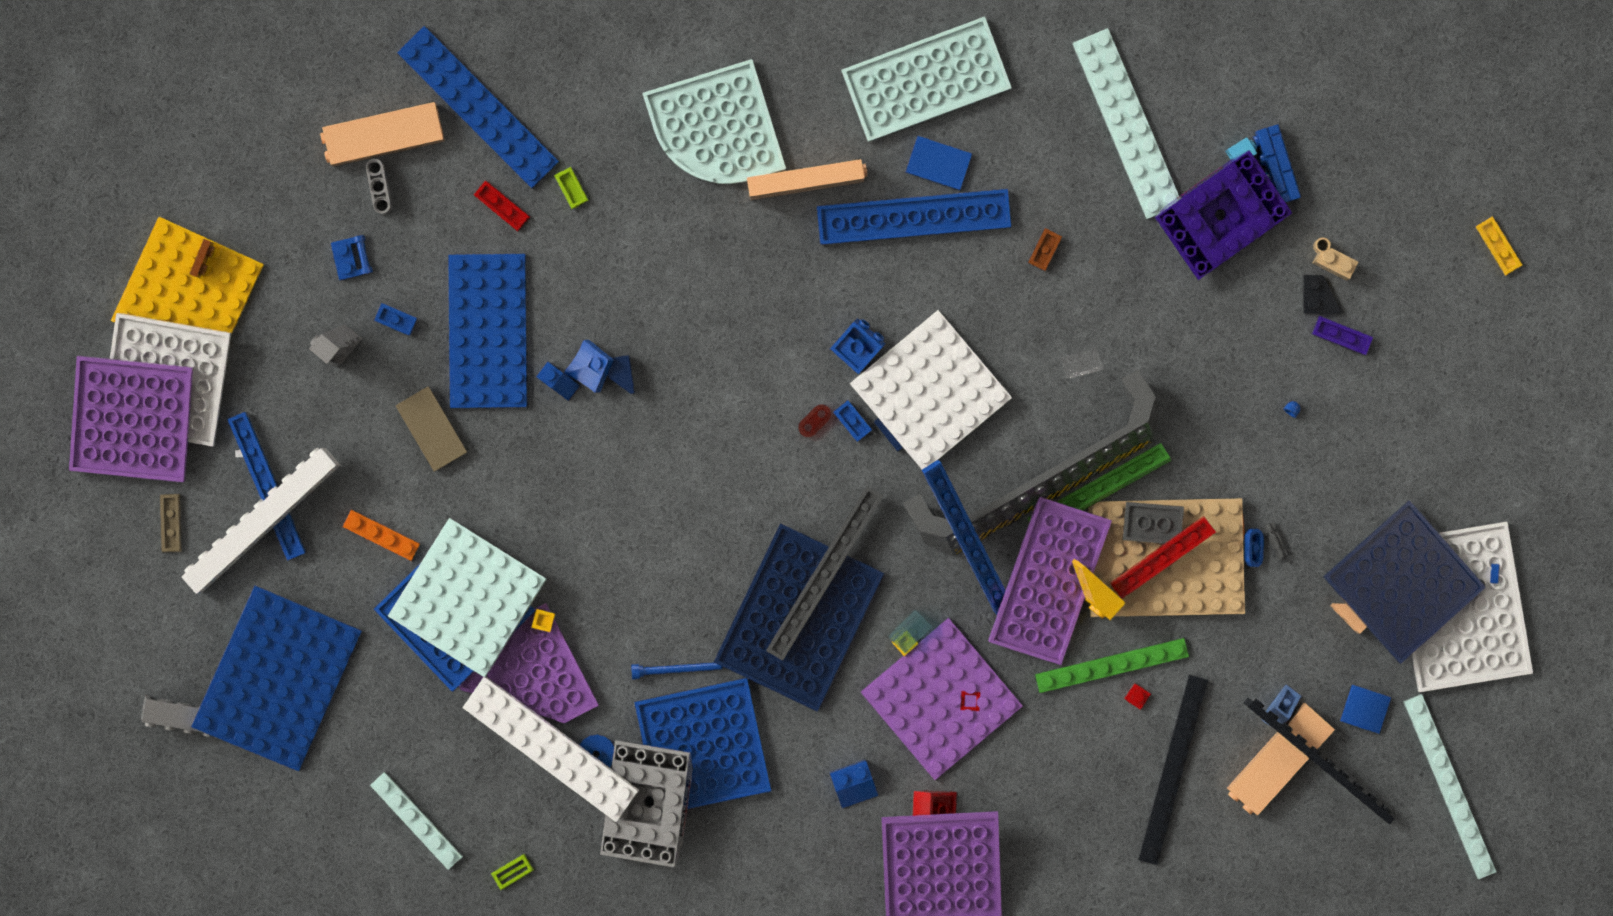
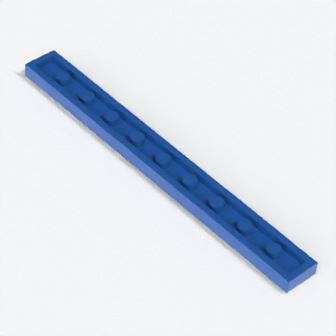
(965, 533)

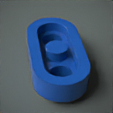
(1253, 547)

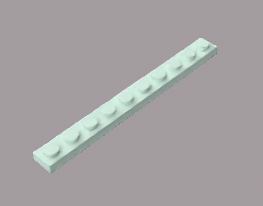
(1449, 786)

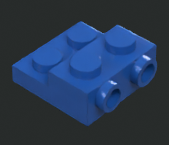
(858, 345)

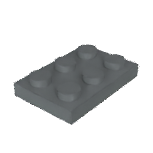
(1152, 522)

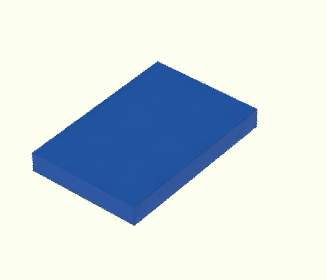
(938, 163)

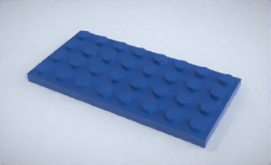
(487, 330)

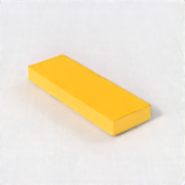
(1499, 245)

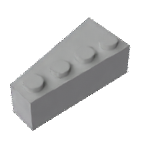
(169, 715)

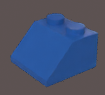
(853, 783)

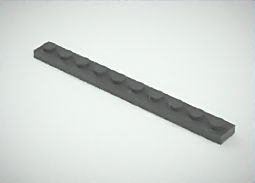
(824, 573)

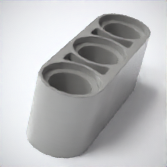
(373, 179)

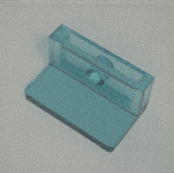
(909, 631)

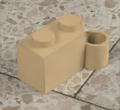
(1334, 261)

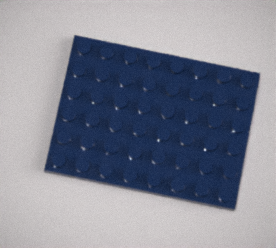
(826, 635)

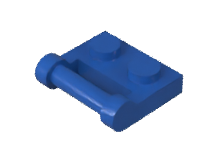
(345, 258)

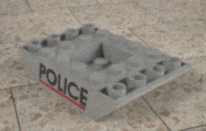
(645, 831)

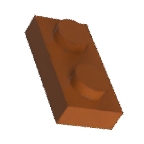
(1044, 249)
(206, 251)

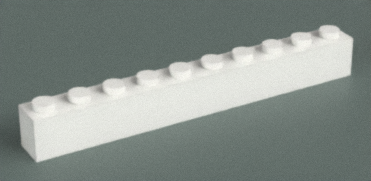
(260, 520)

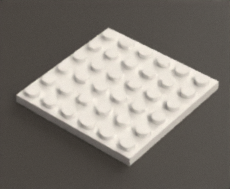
(180, 345)
(930, 390)

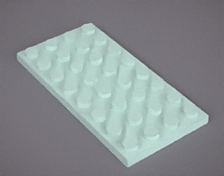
(926, 79)

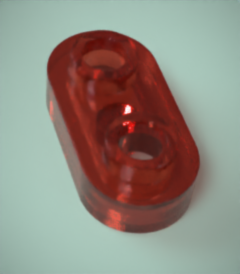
(814, 420)

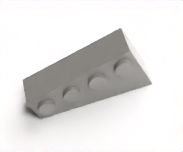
(335, 344)

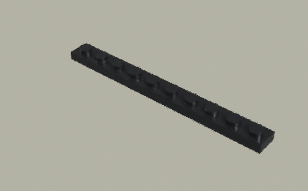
(1313, 754)
(1172, 769)

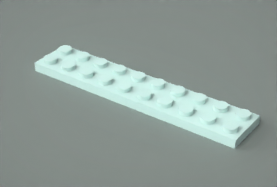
(1126, 122)

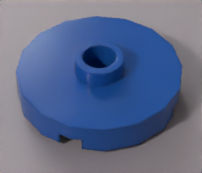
(601, 744)

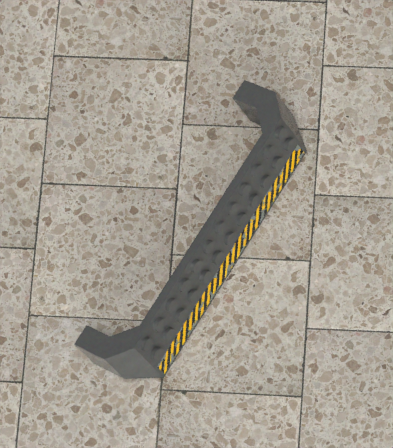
(1054, 482)

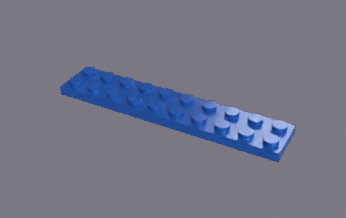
(477, 107)
(914, 216)

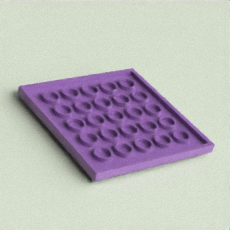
(131, 418)
(923, 699)
(942, 865)

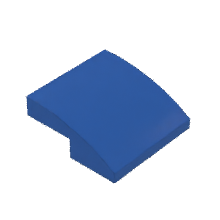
(1365, 709)

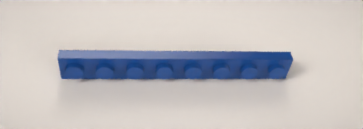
(264, 481)

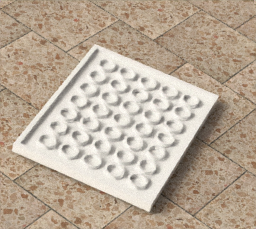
(1489, 633)

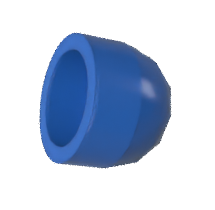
(1294, 407)

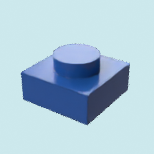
(1494, 573)

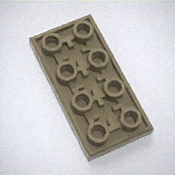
(431, 428)

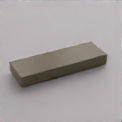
(170, 523)

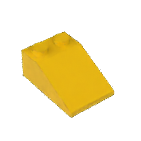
(1102, 598)

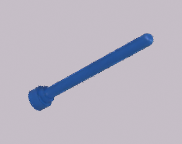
(640, 671)

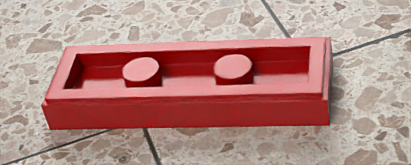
(501, 206)

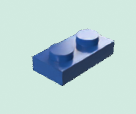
(395, 319)
(852, 421)

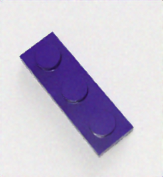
(1342, 335)

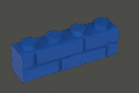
(1277, 162)

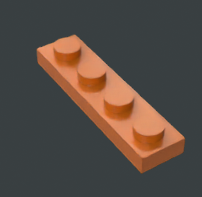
(381, 535)

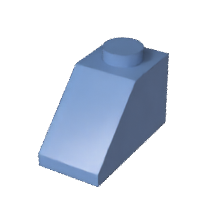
(1284, 704)

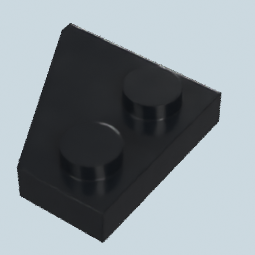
(1318, 296)

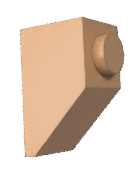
(1349, 616)

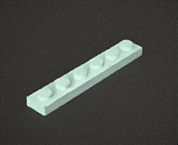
(416, 820)

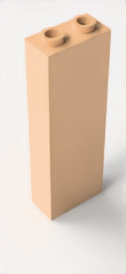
(382, 134)
(806, 179)
(1278, 761)

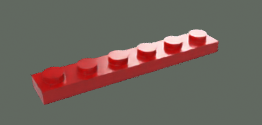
(1163, 557)

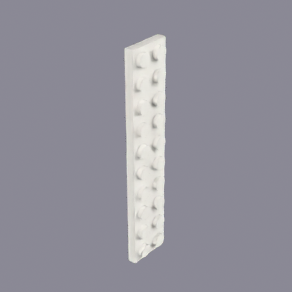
(551, 749)

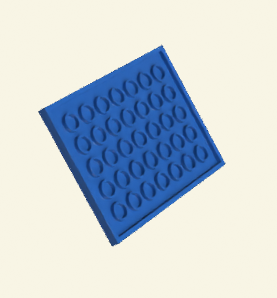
(276, 678)

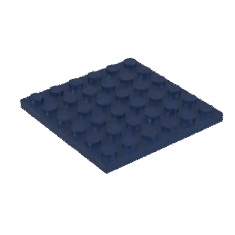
(1404, 582)

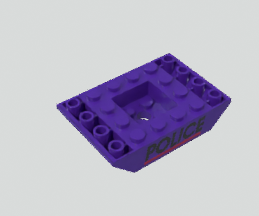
(1249, 208)

